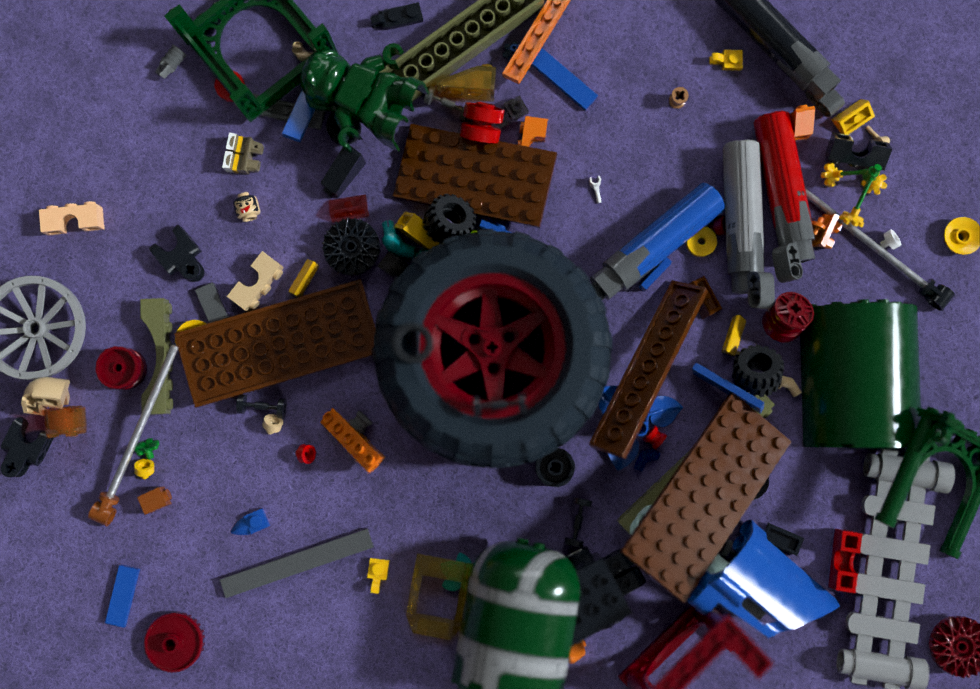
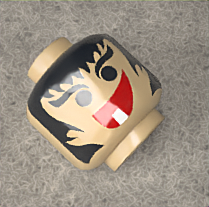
(246, 207)

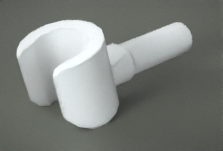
(595, 186)

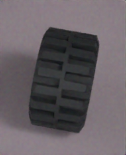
(455, 210)
(761, 359)

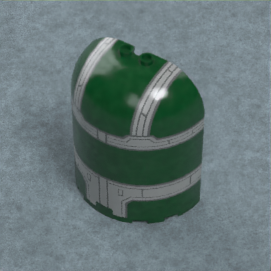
(517, 619)

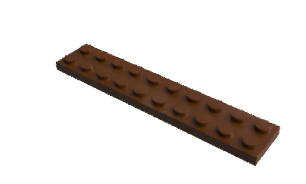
(648, 369)

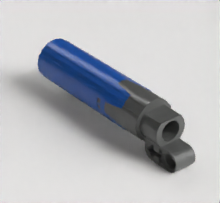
(658, 241)

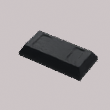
(784, 539)

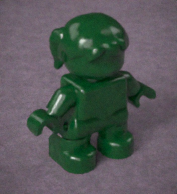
(360, 92)

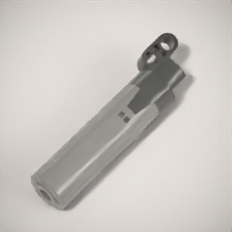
(745, 223)

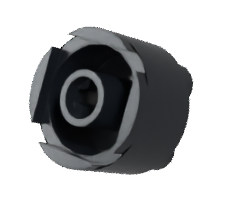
(565, 470)

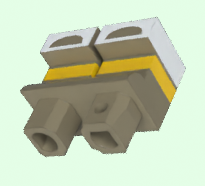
(240, 153)

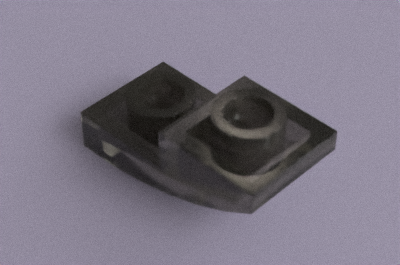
(514, 110)

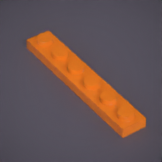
(534, 40)

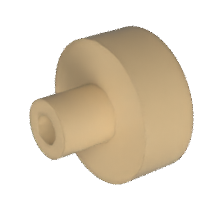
(272, 423)

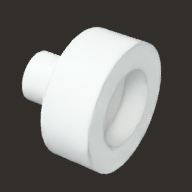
(891, 240)

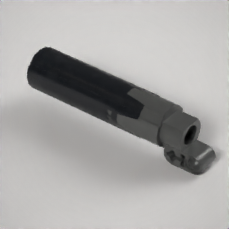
(788, 50)

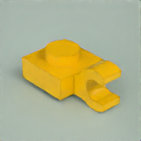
(728, 59)
(378, 571)

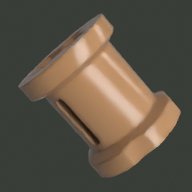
(679, 91)

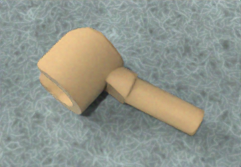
(876, 136)

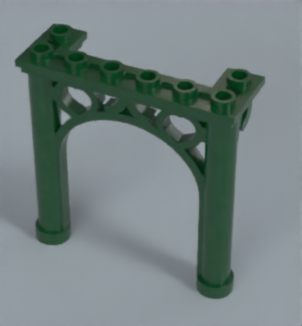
(930, 429)

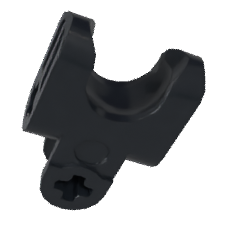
(181, 257)
(20, 451)

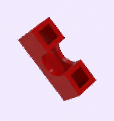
(842, 572)

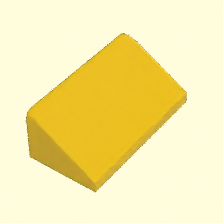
(853, 117)
(304, 278)
(734, 335)

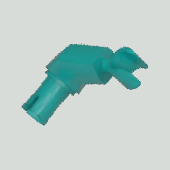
(396, 245)

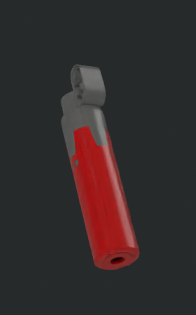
(785, 194)

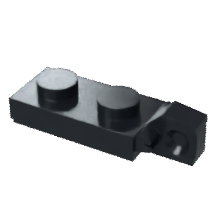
(398, 16)

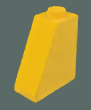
(412, 227)

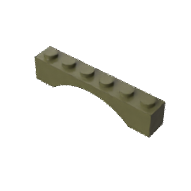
(156, 316)

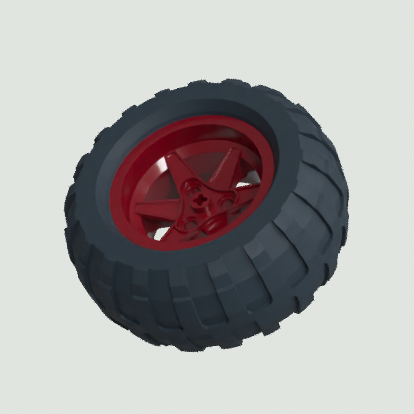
(558, 301)

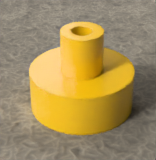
(144, 468)

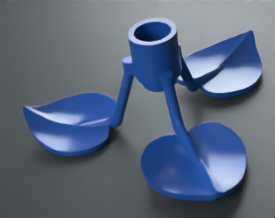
(661, 414)

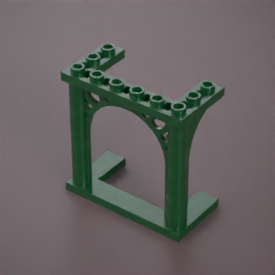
(223, 10)

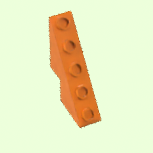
(353, 441)

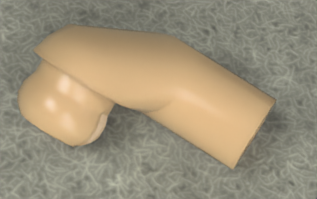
(299, 51)
(789, 383)

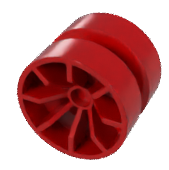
(483, 117)

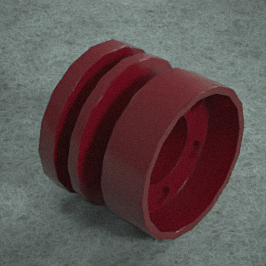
(788, 317)

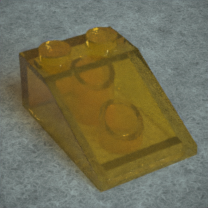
(471, 84)

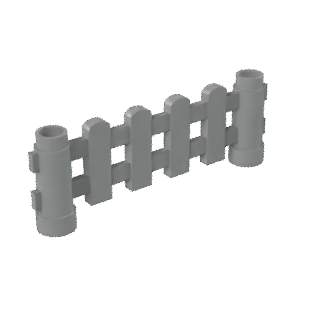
(861, 662)

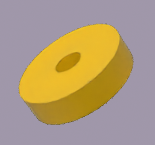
(707, 248)

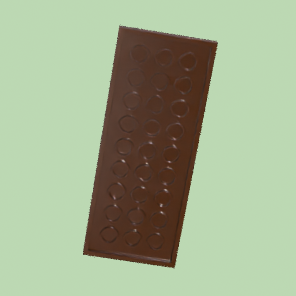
(277, 343)
(706, 497)

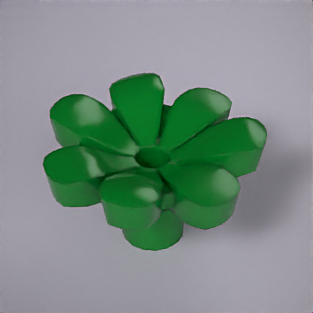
(147, 448)

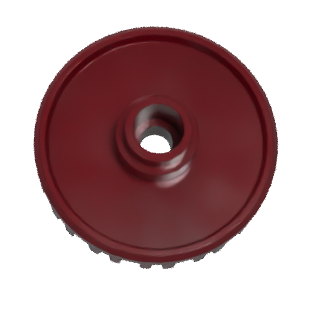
(183, 632)
(945, 642)

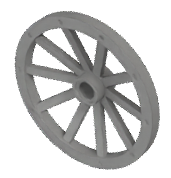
(44, 327)

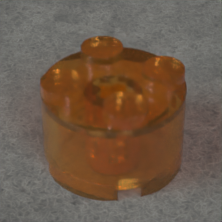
(67, 421)

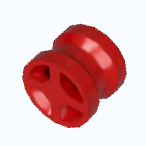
(655, 437)

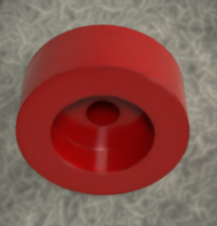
(306, 453)

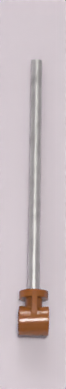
(102, 511)

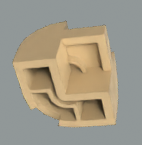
(45, 393)

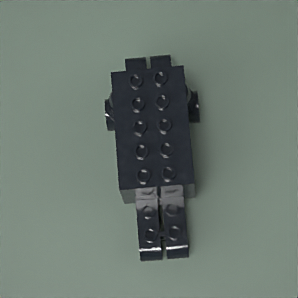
(601, 591)

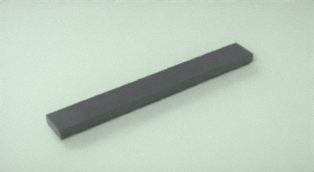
(296, 563)

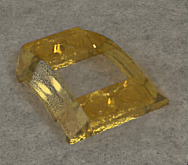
(444, 569)

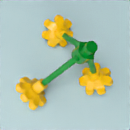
(871, 181)

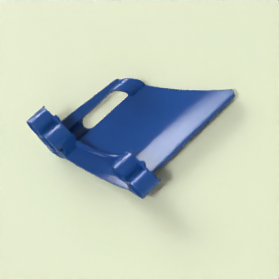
(768, 580)

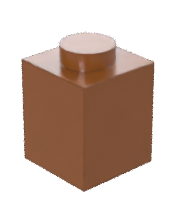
(155, 500)

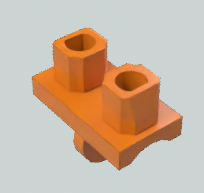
(823, 228)

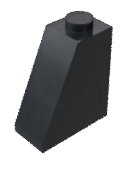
(342, 172)

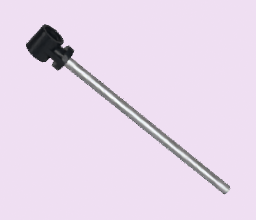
(938, 296)

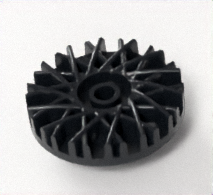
(341, 236)

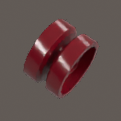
(110, 372)

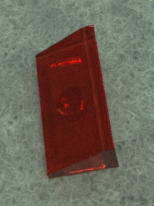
(348, 207)

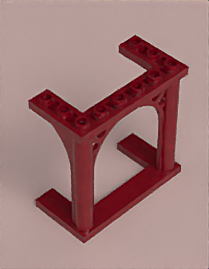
(721, 635)

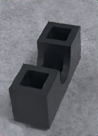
(840, 150)

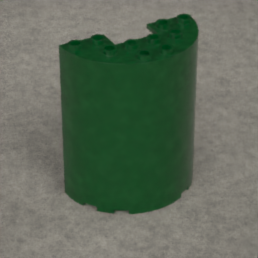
(860, 375)

